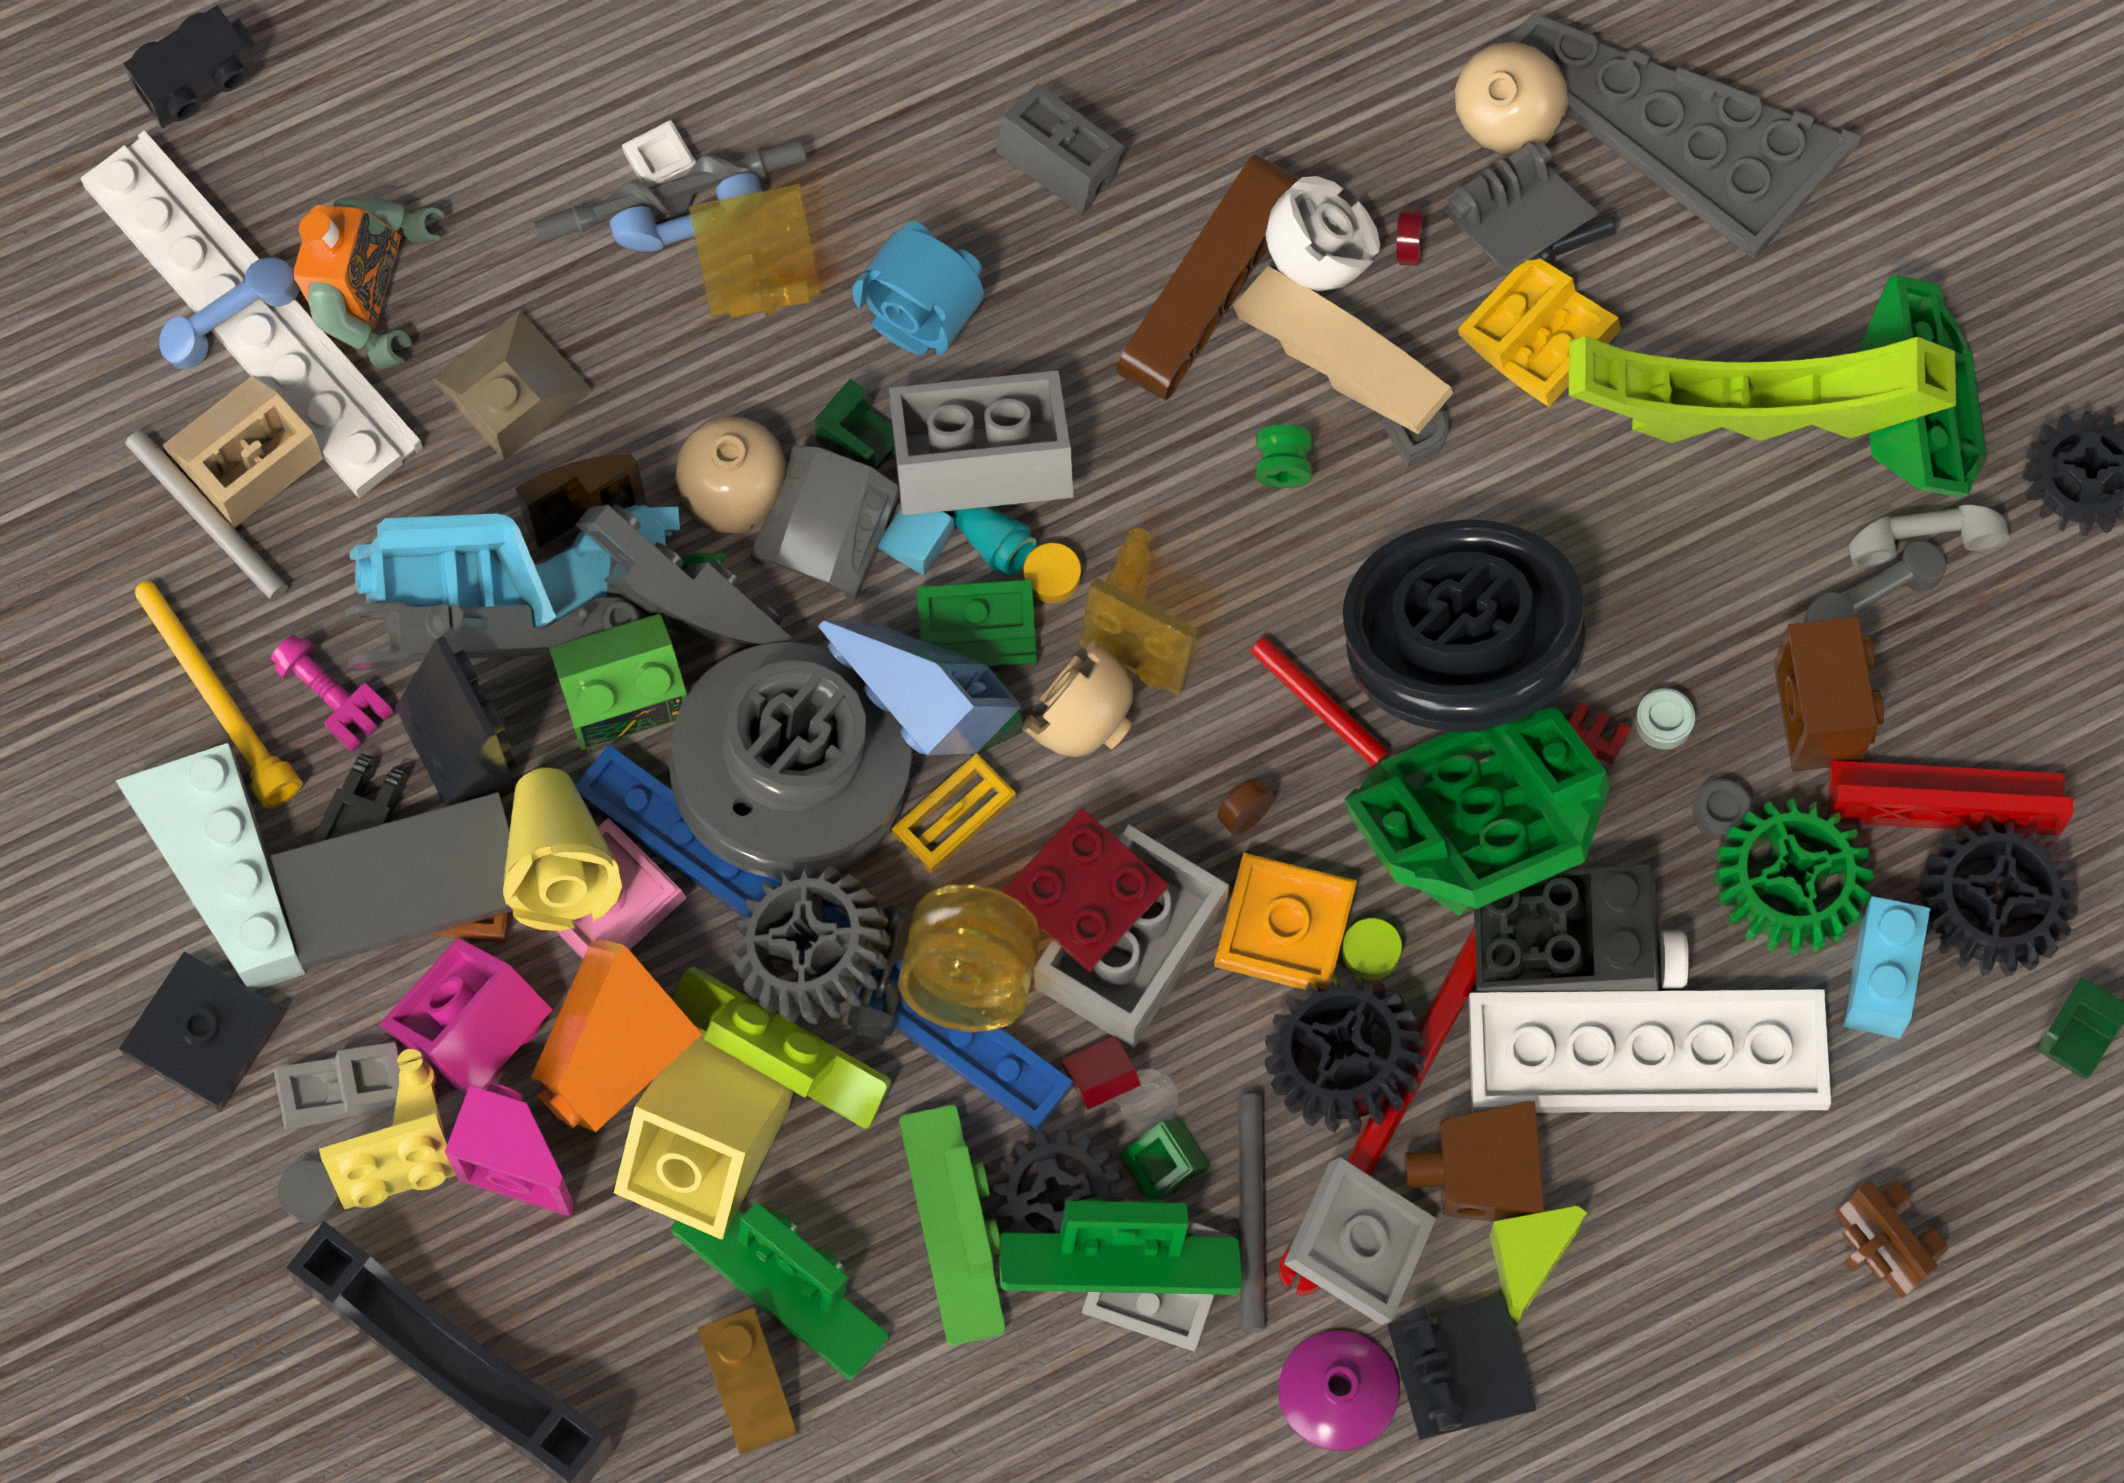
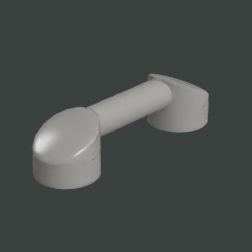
(1979, 528)

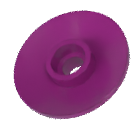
(1330, 1419)

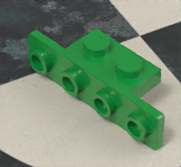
(1121, 1251)
(791, 1284)

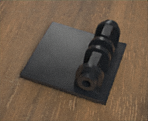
(1461, 1367)

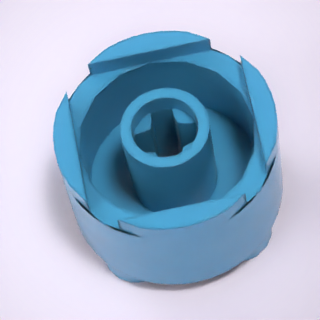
(919, 290)

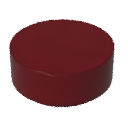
(1409, 237)

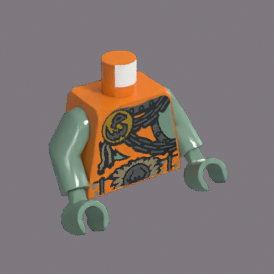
(348, 265)

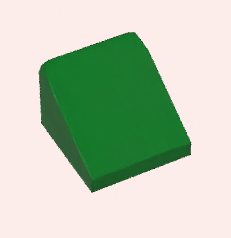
(1164, 1159)

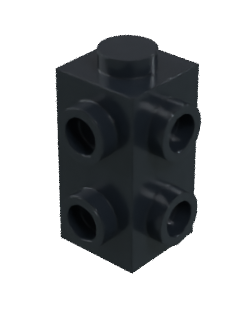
(191, 65)

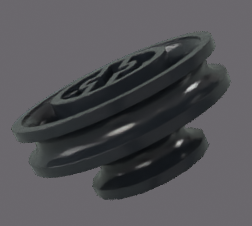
(1464, 625)

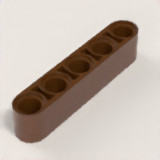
(1205, 281)

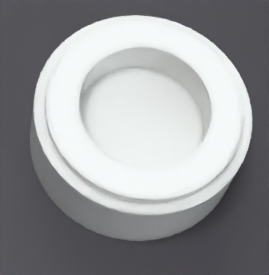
(1673, 959)

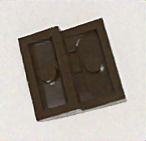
(562, 495)

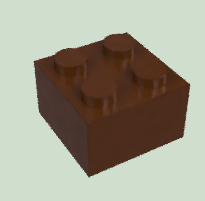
(1827, 692)

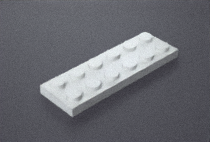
(1650, 1050)

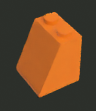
(608, 1038)

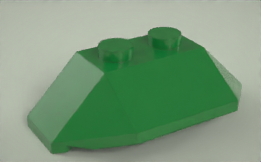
(1945, 447)

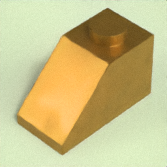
(747, 1381)

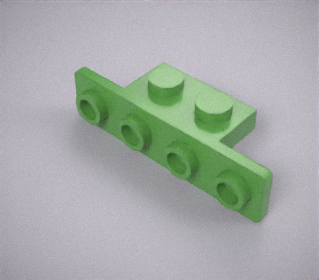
(953, 1224)

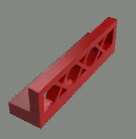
(1947, 797)

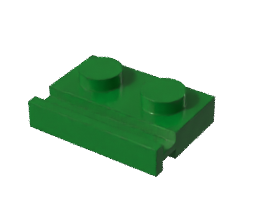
(981, 621)

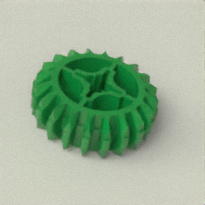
(1781, 832)

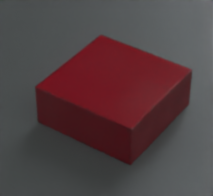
(1101, 1072)

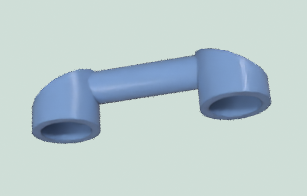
(638, 230)
(184, 339)

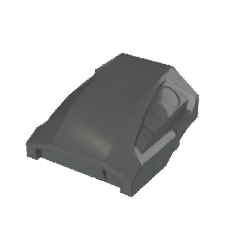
(827, 519)

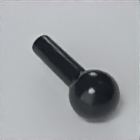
(1587, 233)

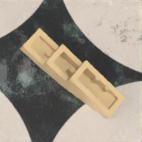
(1344, 349)

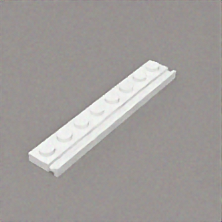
(274, 344)

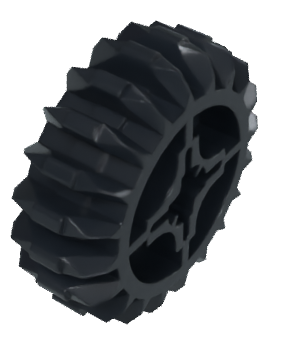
(2022, 901)
(1328, 1093)

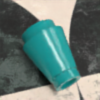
(996, 537)

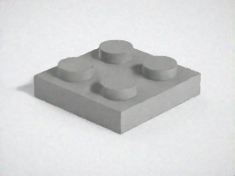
(1360, 1241)

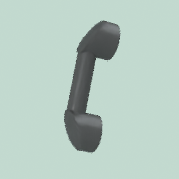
(1919, 569)

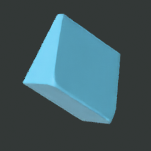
(917, 538)

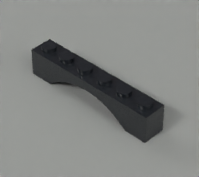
(448, 1359)

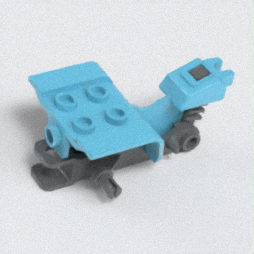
(483, 590)

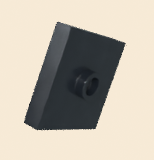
(202, 1031)

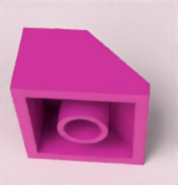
(467, 1016)
(504, 1151)

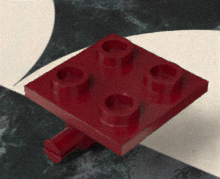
(1086, 889)

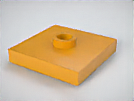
(1285, 923)

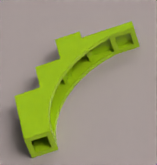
(1765, 399)

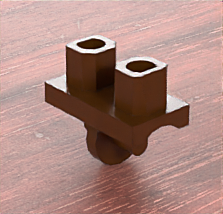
(1885, 1240)

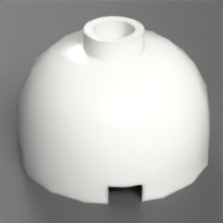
(1320, 236)

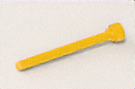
(272, 779)

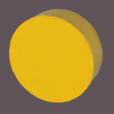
(1053, 572)

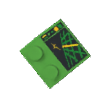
(620, 681)

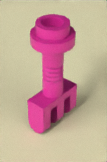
(294, 657)

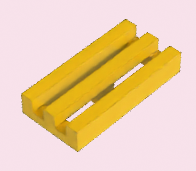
(919, 846)

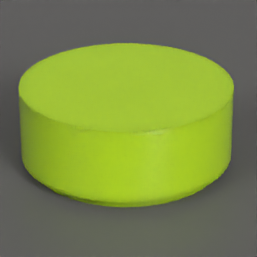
(1372, 949)

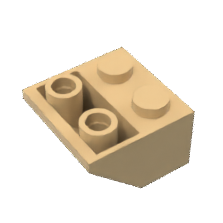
(245, 450)

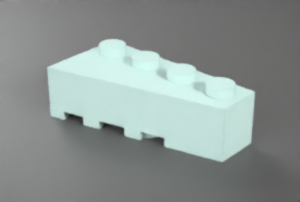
(214, 846)

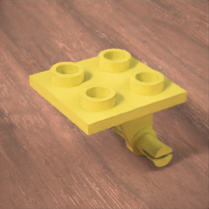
(399, 1156)

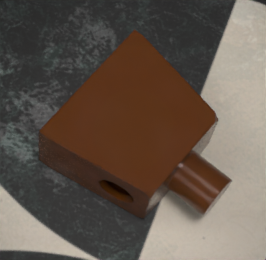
(1483, 1164)

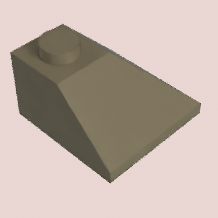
(512, 385)

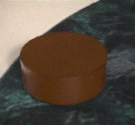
(1245, 806)

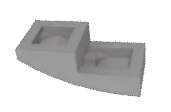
(338, 1087)

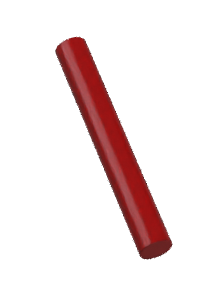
(1319, 701)

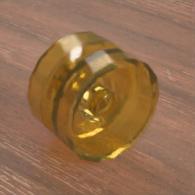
(969, 958)

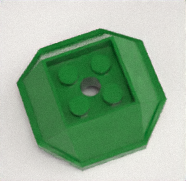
(1483, 810)

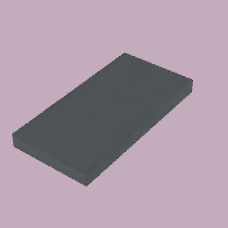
(395, 881)

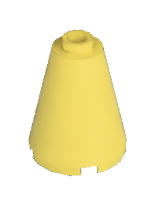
(556, 856)

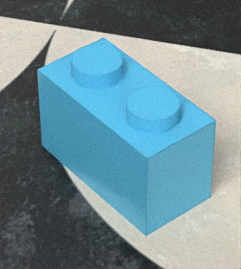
(1886, 967)

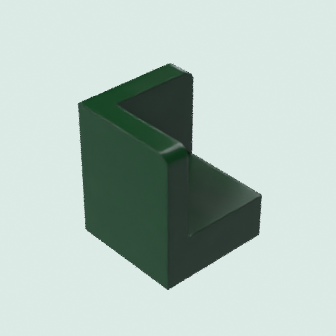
(853, 429)
(2083, 1028)

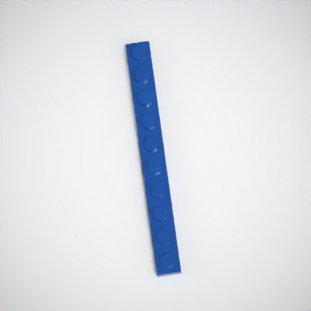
(986, 1059)

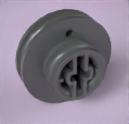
(822, 797)

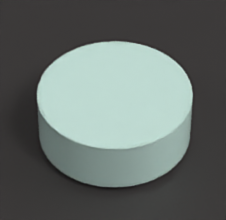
(1665, 719)

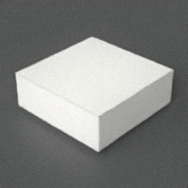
(659, 156)

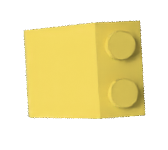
(701, 1137)

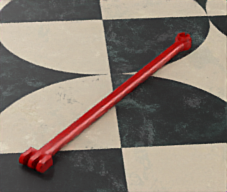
(1450, 1001)

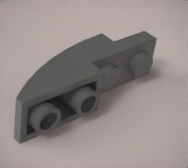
(696, 600)

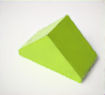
(1529, 1250)

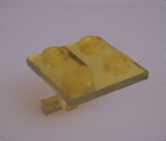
(755, 252)
(1132, 630)

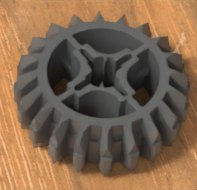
(789, 922)

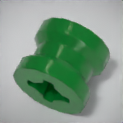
(1284, 456)

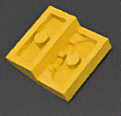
(1529, 326)

